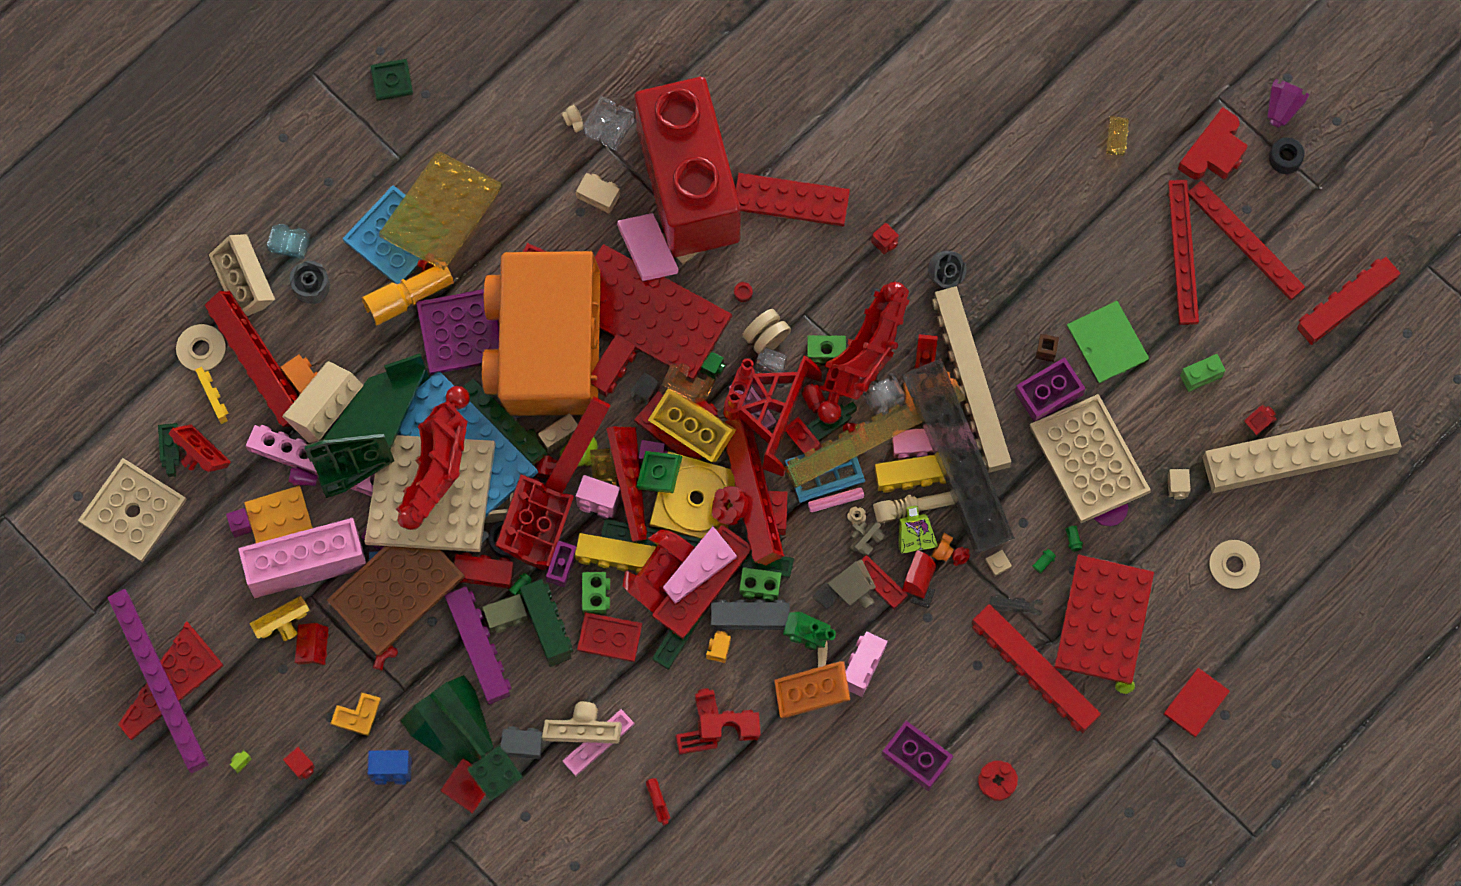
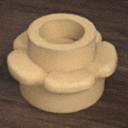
(857, 520)

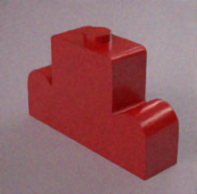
(1215, 148)

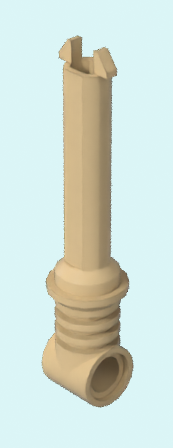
(889, 510)

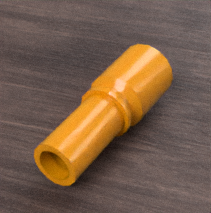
(395, 298)

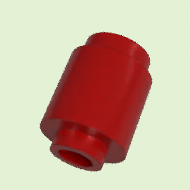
(813, 397)

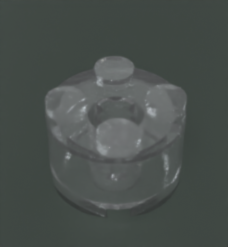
(884, 396)

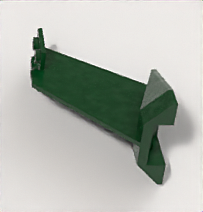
(367, 428)
(455, 729)

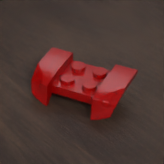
(659, 568)

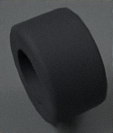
(1281, 165)

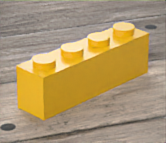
(908, 473)
(612, 553)

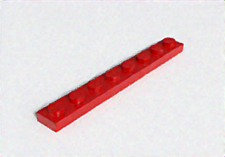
(1246, 240)
(1183, 252)

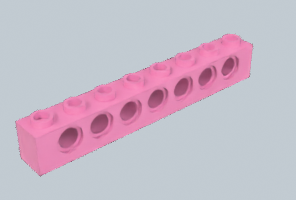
(262, 434)

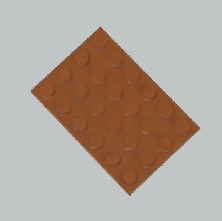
(394, 592)

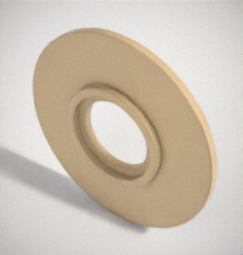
(193, 334)
(1229, 579)

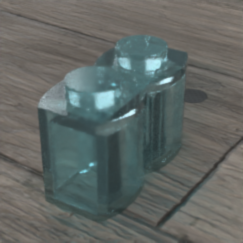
(288, 241)

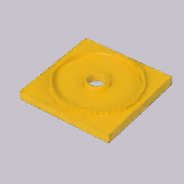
(676, 510)

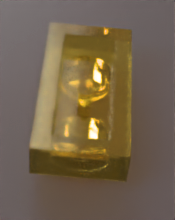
(1117, 135)

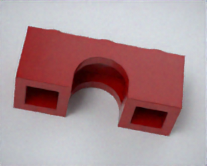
(745, 723)

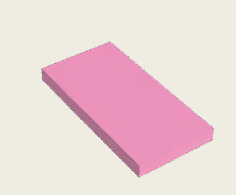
(647, 247)

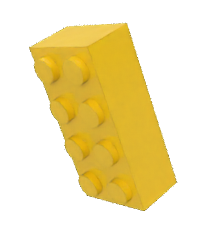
(692, 425)

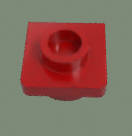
(1261, 419)
(706, 701)

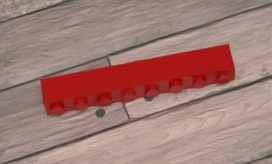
(252, 353)
(751, 480)
(1035, 668)

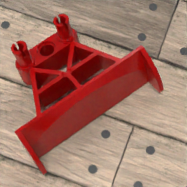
(735, 407)

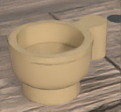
(573, 117)

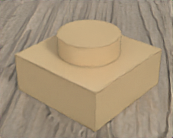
(998, 563)

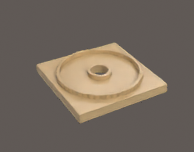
(130, 487)

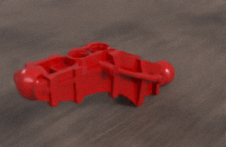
(866, 354)
(439, 461)

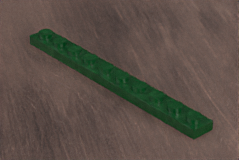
(621, 531)

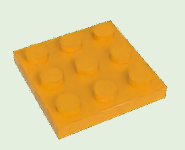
(278, 514)

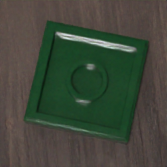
(391, 79)

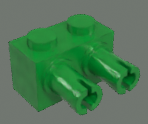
(808, 630)

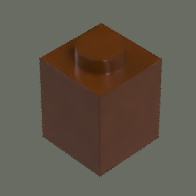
(1047, 347)

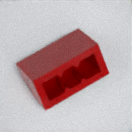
(919, 575)

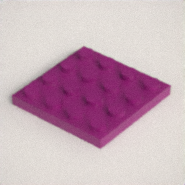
(456, 331)

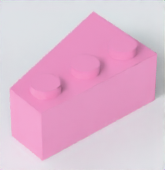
(864, 662)

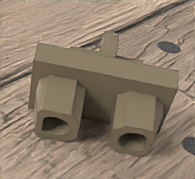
(872, 531)

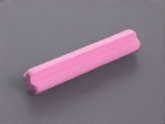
(836, 499)

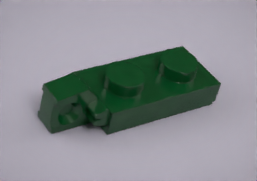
(822, 430)
(168, 449)

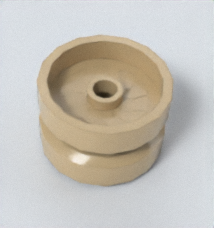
(766, 331)

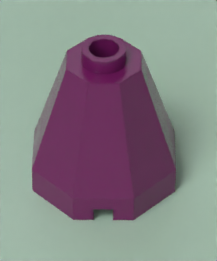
(1284, 102)

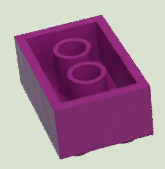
(1049, 390)
(917, 755)

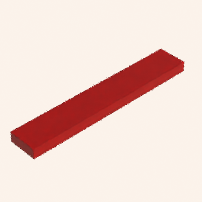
(577, 445)

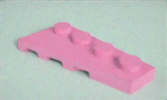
(702, 563)

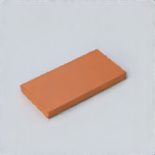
(812, 689)

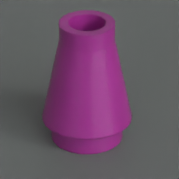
(301, 477)

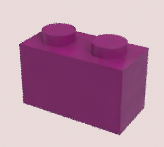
(561, 564)

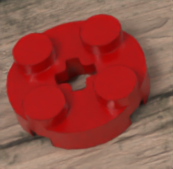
(720, 505)
(1004, 771)

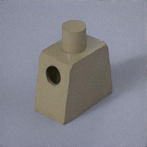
(854, 584)

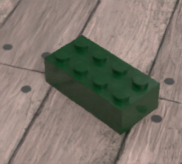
(545, 621)

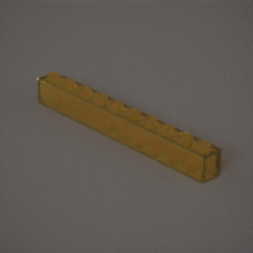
(853, 444)

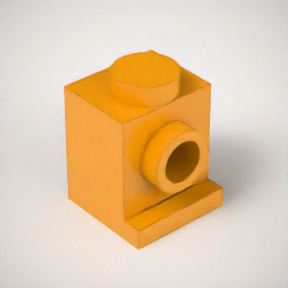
(719, 647)

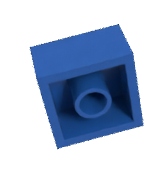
(389, 766)

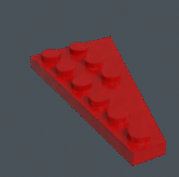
(626, 460)
(187, 667)

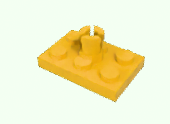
(281, 619)

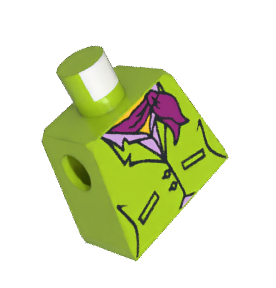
(915, 532)

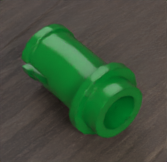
(1074, 539)
(1047, 557)
(522, 581)

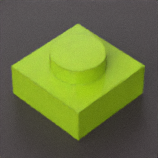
(240, 760)

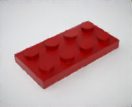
(670, 442)

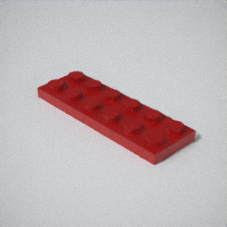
(792, 199)
(685, 613)

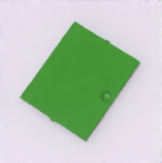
(1108, 342)

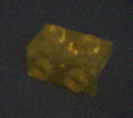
(603, 465)

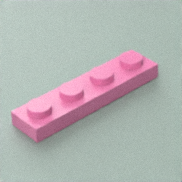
(588, 752)

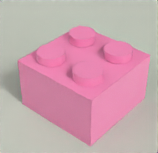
(598, 497)

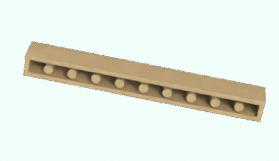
(972, 379)

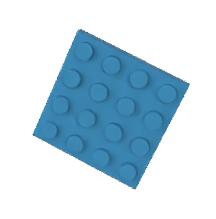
(383, 255)

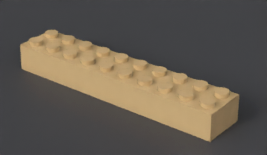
(1301, 452)

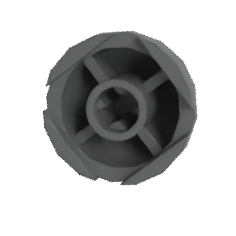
(947, 269)

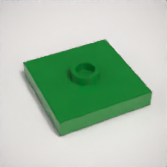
(659, 472)

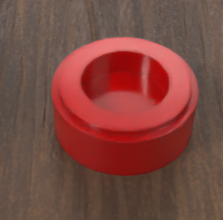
(743, 292)

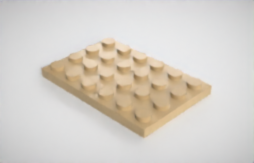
(1089, 458)

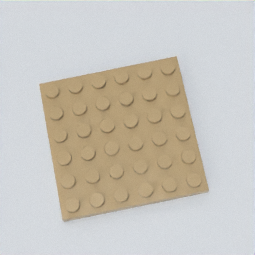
(457, 517)

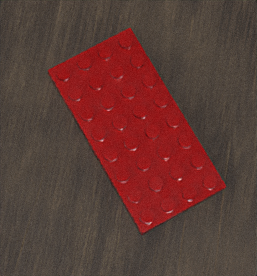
(657, 314)

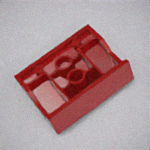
(534, 522)

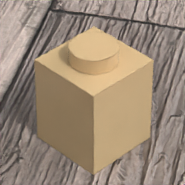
(1178, 483)

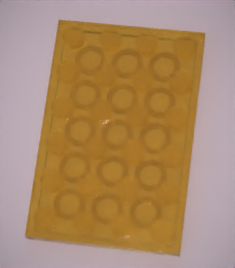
(440, 210)

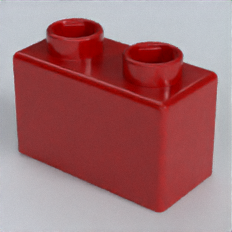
(688, 167)

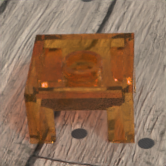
(676, 382)

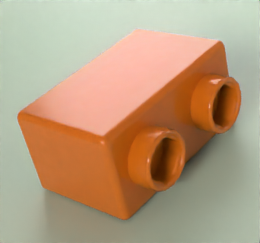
(545, 332)

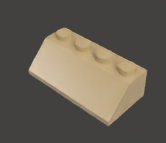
(242, 274)
(322, 401)

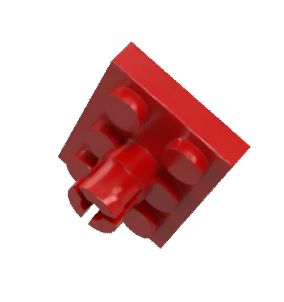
(198, 449)

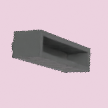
(749, 616)

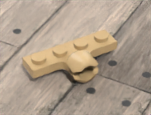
(582, 727)

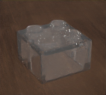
(607, 125)

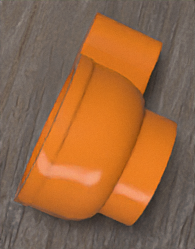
(943, 550)

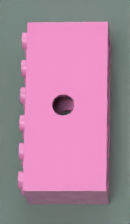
(302, 558)

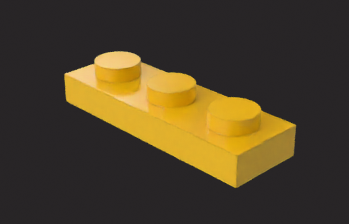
(212, 394)

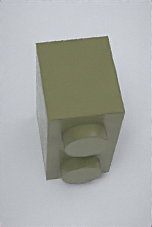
(505, 614)

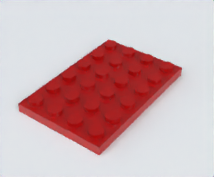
(1104, 619)

